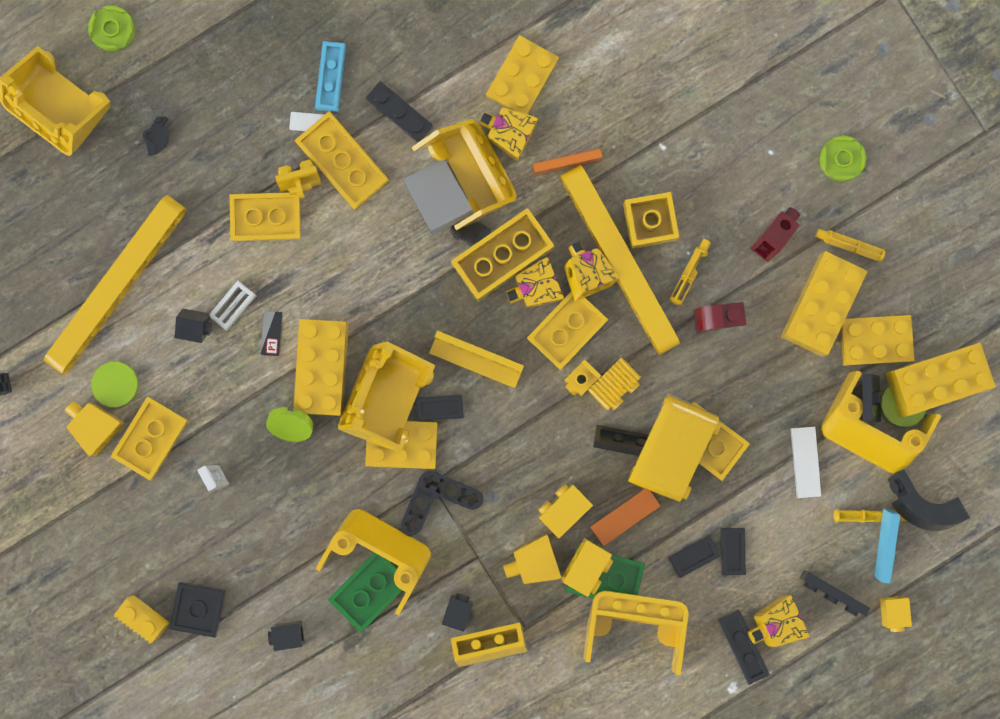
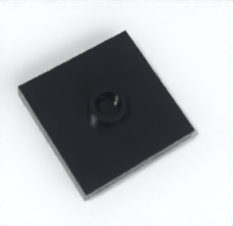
(871, 398)
(197, 609)

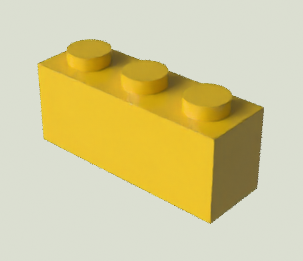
(489, 644)

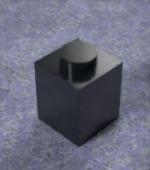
(192, 325)
(457, 612)
(286, 636)

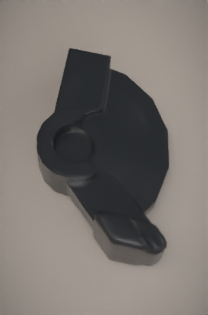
(156, 136)
(471, 233)

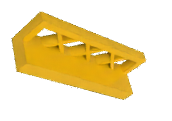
(476, 359)

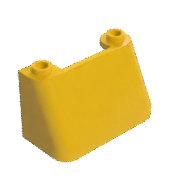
(51, 102)
(385, 395)
(674, 448)

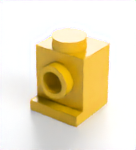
(588, 372)

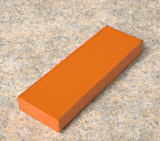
(567, 162)
(625, 516)

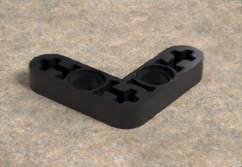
(429, 494)

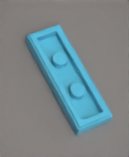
(330, 76)
(887, 545)

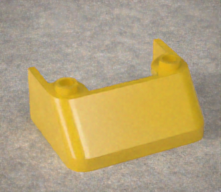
(474, 166)
(846, 430)
(385, 541)
(668, 614)

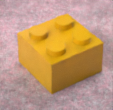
(650, 220)
(564, 509)
(587, 567)

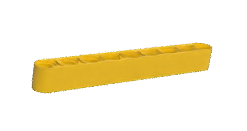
(620, 258)
(115, 284)

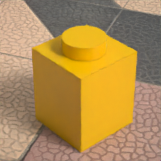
(895, 613)

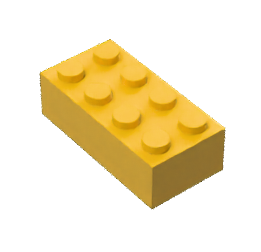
(502, 254)
(824, 304)
(321, 367)
(940, 380)

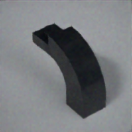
(921, 512)

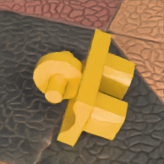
(298, 180)

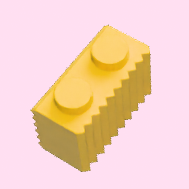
(614, 385)
(142, 619)

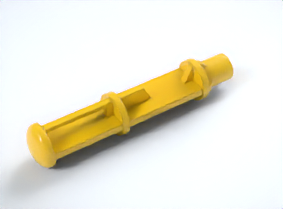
(851, 244)
(690, 271)
(859, 516)

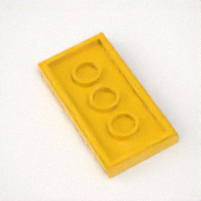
(342, 160)

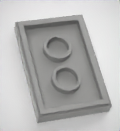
(438, 196)

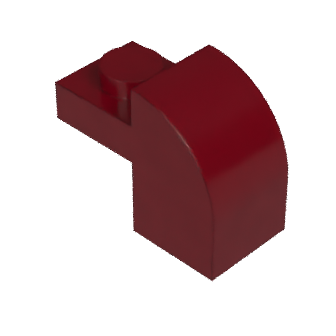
(719, 317)

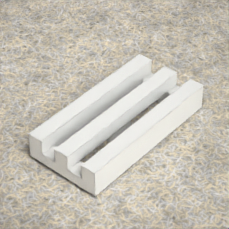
(238, 312)

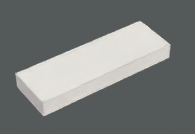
(805, 462)
(213, 477)

